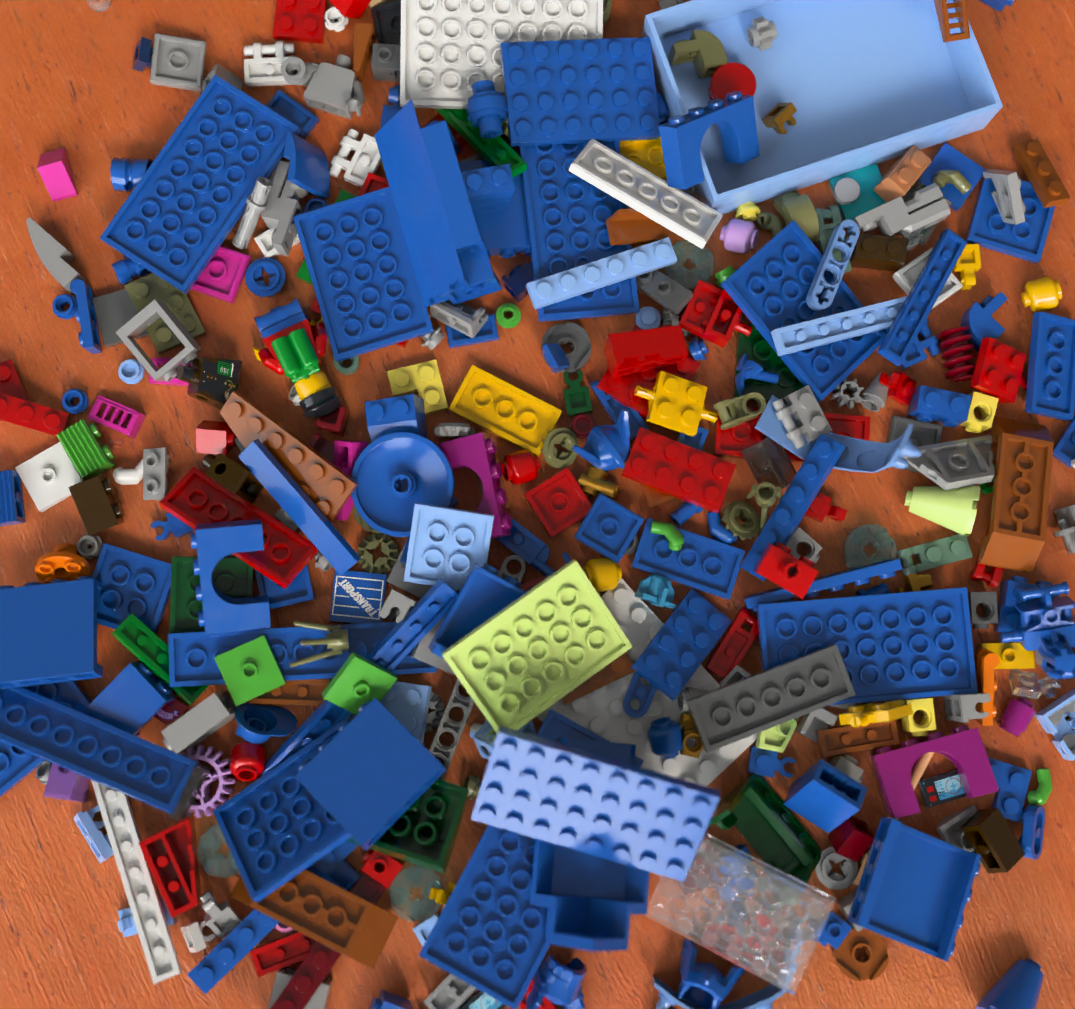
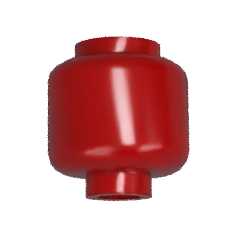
(520, 466)
(247, 760)

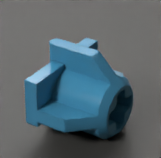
(656, 591)

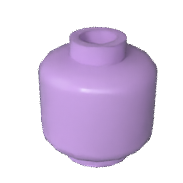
(739, 236)

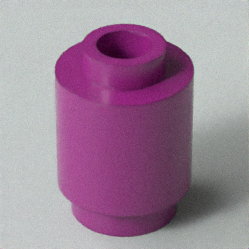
(1017, 716)

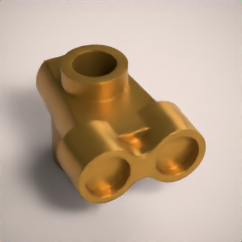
(594, 483)
(689, 730)

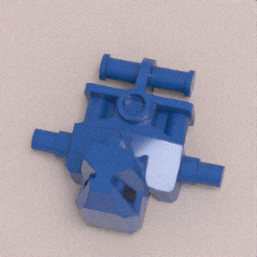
(1046, 628)

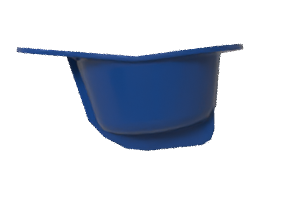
(261, 722)

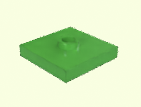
(250, 670)
(357, 683)

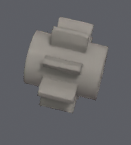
(761, 33)
(848, 386)

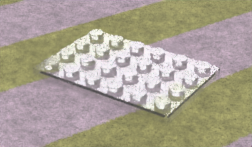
(744, 912)

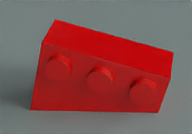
(644, 350)
(175, 865)

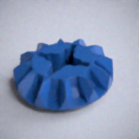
(255, 273)

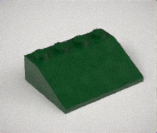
(427, 828)

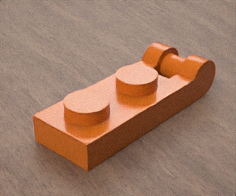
(986, 683)

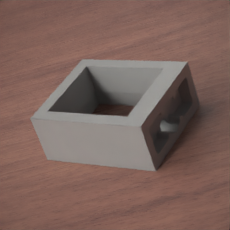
(142, 321)
(199, 722)

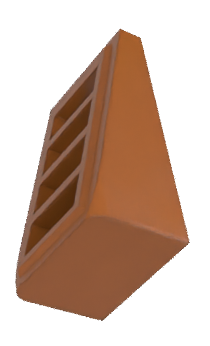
(943, 17)
(363, 44)

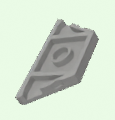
(956, 462)

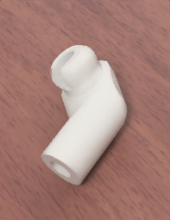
(129, 476)

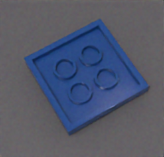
(1019, 240)
(130, 586)

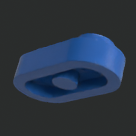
(638, 691)
(1033, 830)

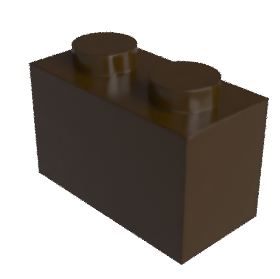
(879, 252)
(97, 504)
(993, 840)

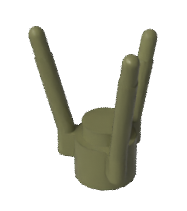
(765, 496)
(336, 639)

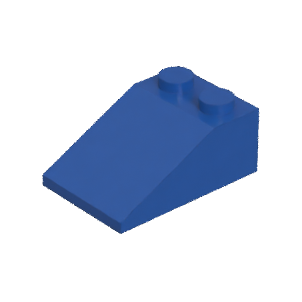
(396, 415)

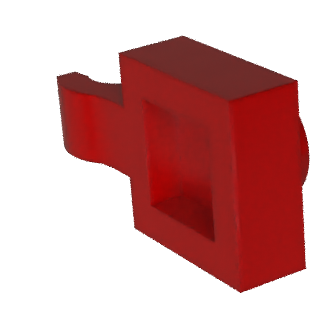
(900, 387)
(821, 507)

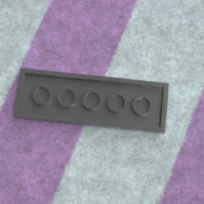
(770, 697)

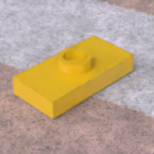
(1011, 655)

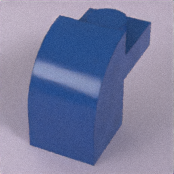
(981, 322)

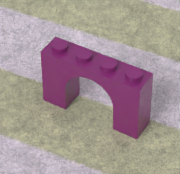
(478, 453)
(962, 748)

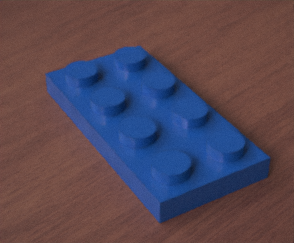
(1051, 367)
(698, 564)
(681, 644)

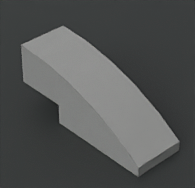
(53, 255)

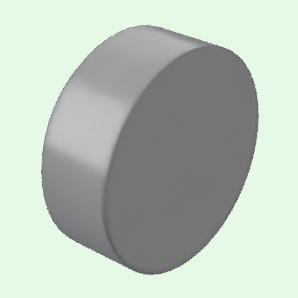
(846, 191)

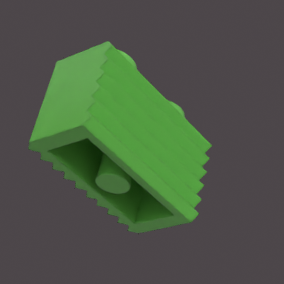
(86, 449)

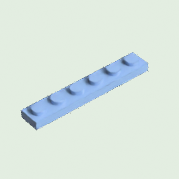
(601, 273)
(836, 327)

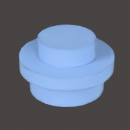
(648, 318)
(131, 371)

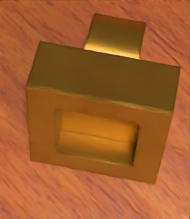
(779, 115)

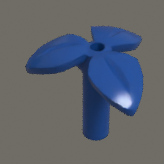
(751, 369)

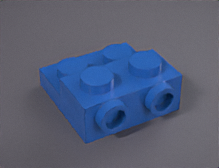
(1008, 597)

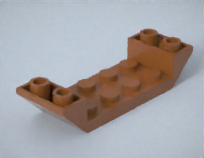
(1019, 495)
(326, 915)

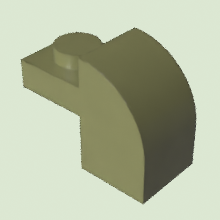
(702, 49)
(801, 210)

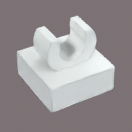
(193, 936)

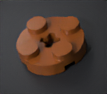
(862, 968)

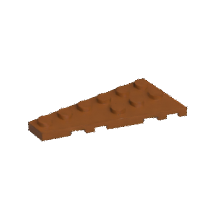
(316, 475)

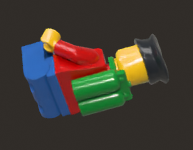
(295, 349)

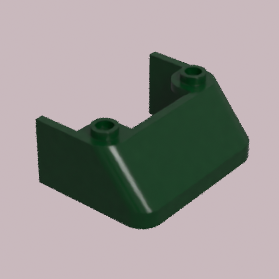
(768, 827)

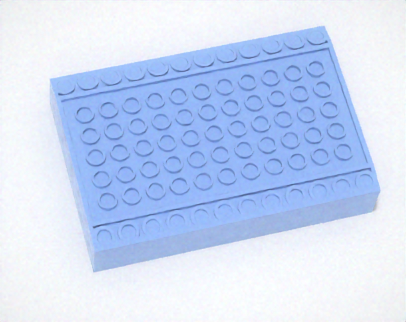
(857, 71)

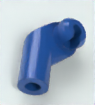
(718, 531)

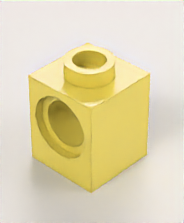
(987, 407)
(926, 707)

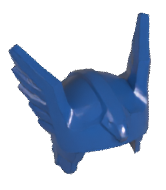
(607, 445)
(704, 981)
(558, 984)

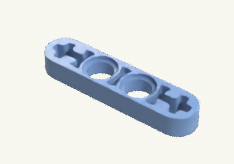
(836, 267)

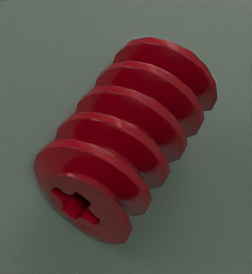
(956, 354)

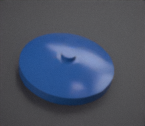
(396, 475)

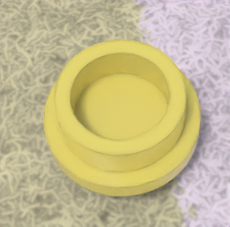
(747, 211)

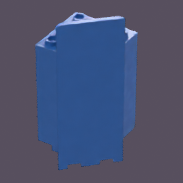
(435, 209)
(584, 893)

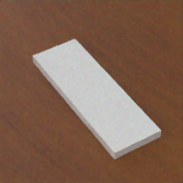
(646, 193)

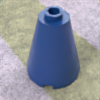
(1016, 988)

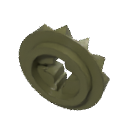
(567, 440)
(747, 515)
(383, 564)

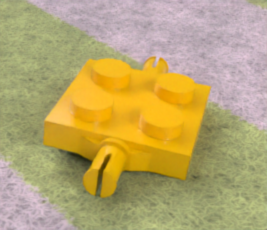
(676, 403)
(872, 712)

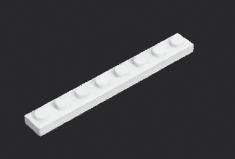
(138, 883)

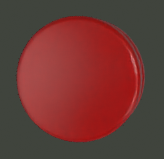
(731, 78)

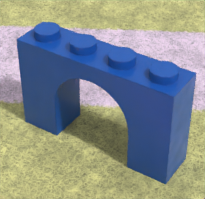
(684, 133)
(220, 611)

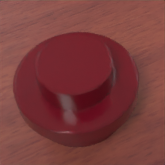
(582, 425)

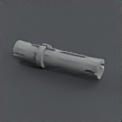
(255, 205)

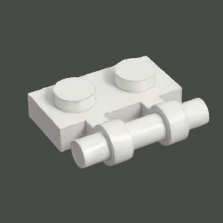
(262, 70)
(364, 160)

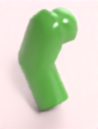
(670, 531)
(1044, 787)

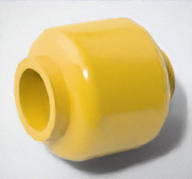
(1041, 294)
(603, 573)

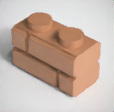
(902, 174)

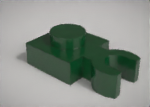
(576, 398)

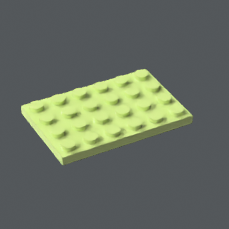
(537, 649)

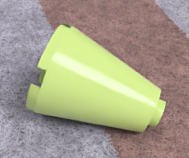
(948, 508)

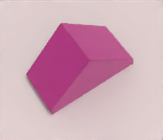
(57, 174)

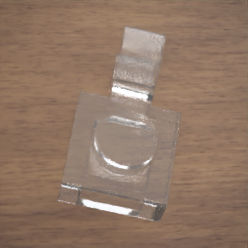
(1029, 685)

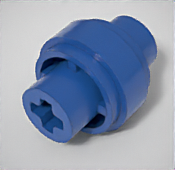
(487, 109)

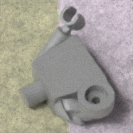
(329, 85)

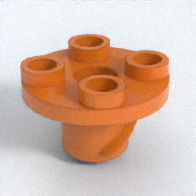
(62, 564)

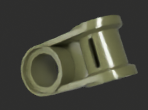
(734, 410)

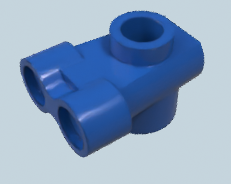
(128, 269)

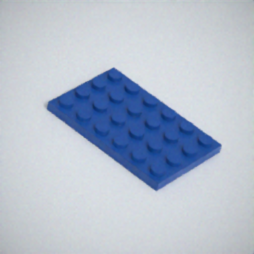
(579, 91)
(362, 274)
(773, 295)
(279, 825)

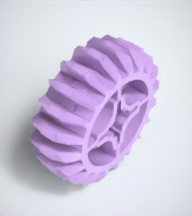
(222, 773)

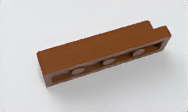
(633, 227)

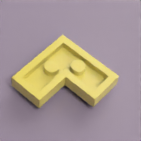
(422, 379)

